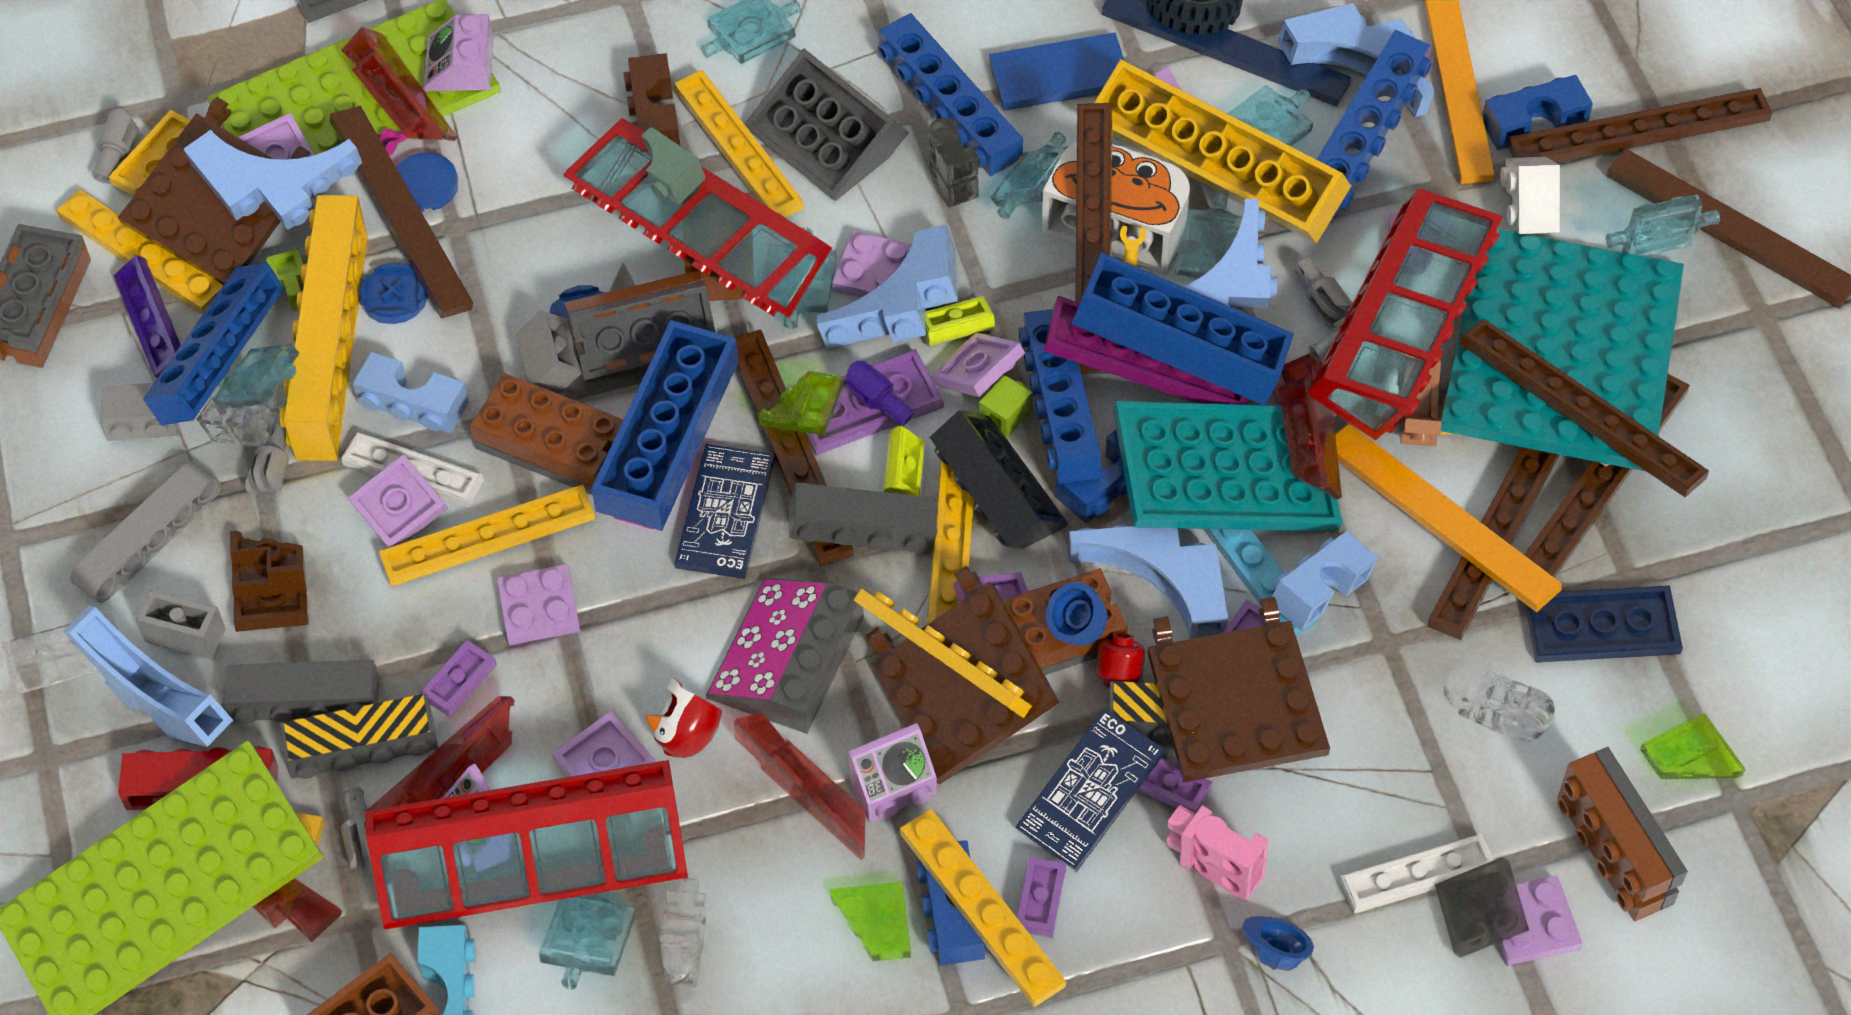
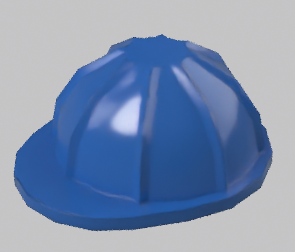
(1076, 614)
(1277, 942)

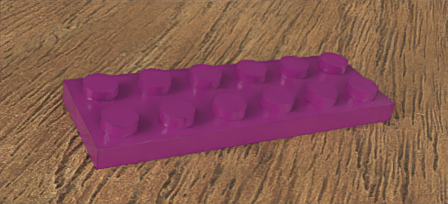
(1105, 355)

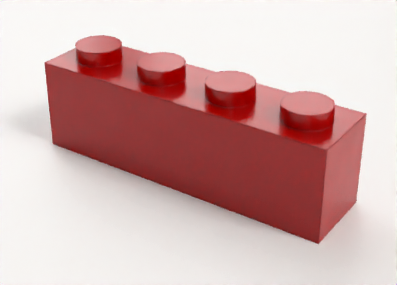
(152, 775)

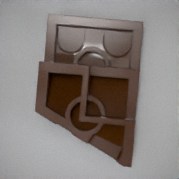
(267, 583)

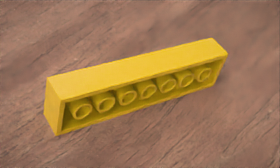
(1223, 151)
(325, 328)

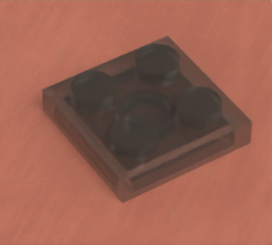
(1481, 907)

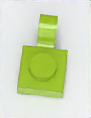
(288, 270)

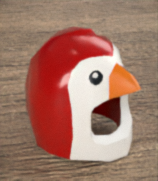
(685, 723)

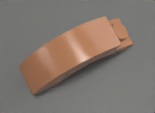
(1424, 423)

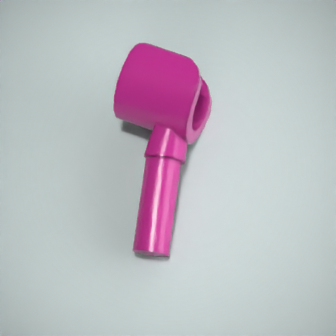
(391, 140)

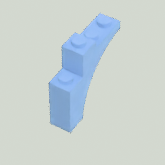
(1343, 39)
(284, 185)
(1237, 277)
(899, 303)
(1183, 574)
(144, 685)

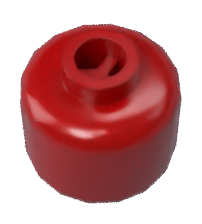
(1120, 659)

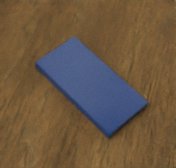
(1055, 70)

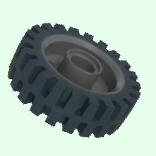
(1196, 14)

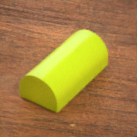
(958, 321)
(903, 462)

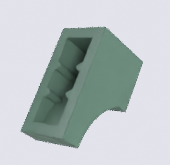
(673, 169)

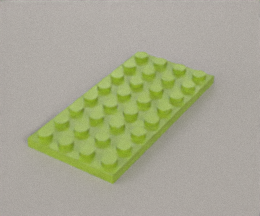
(326, 84)
(158, 885)

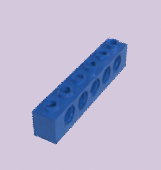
(1399, 53)
(950, 93)
(213, 344)
(1061, 405)

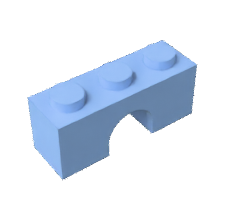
(433, 405)
(1305, 591)

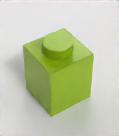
(1007, 404)

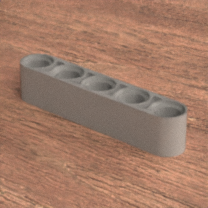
(145, 532)

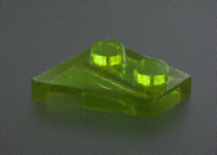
(806, 405)
(1692, 752)
(877, 918)

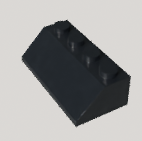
(997, 480)

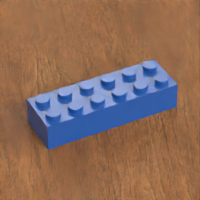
(1183, 329)
(665, 425)

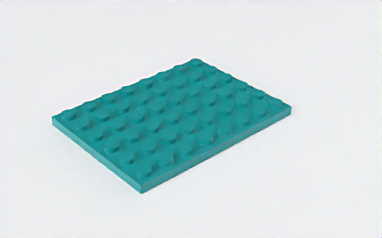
(1586, 312)

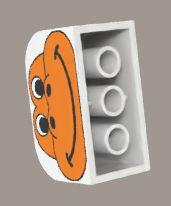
(1143, 195)

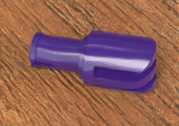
(877, 392)

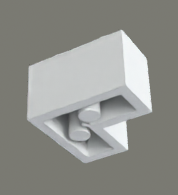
(1534, 192)

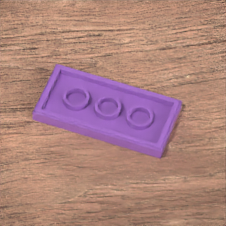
(854, 420)

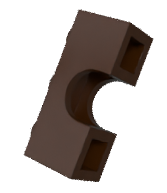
(651, 83)

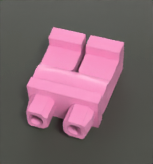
(1218, 851)

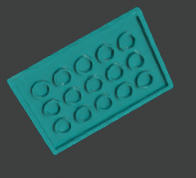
(1215, 469)

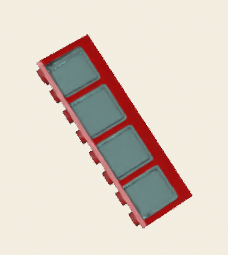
(713, 225)
(1405, 312)
(525, 844)

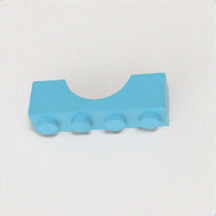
(445, 960)

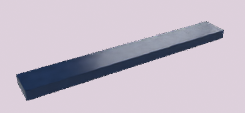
(1237, 51)

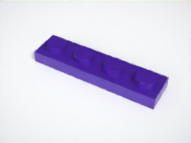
(147, 313)

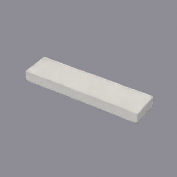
(448, 480)
(1413, 873)

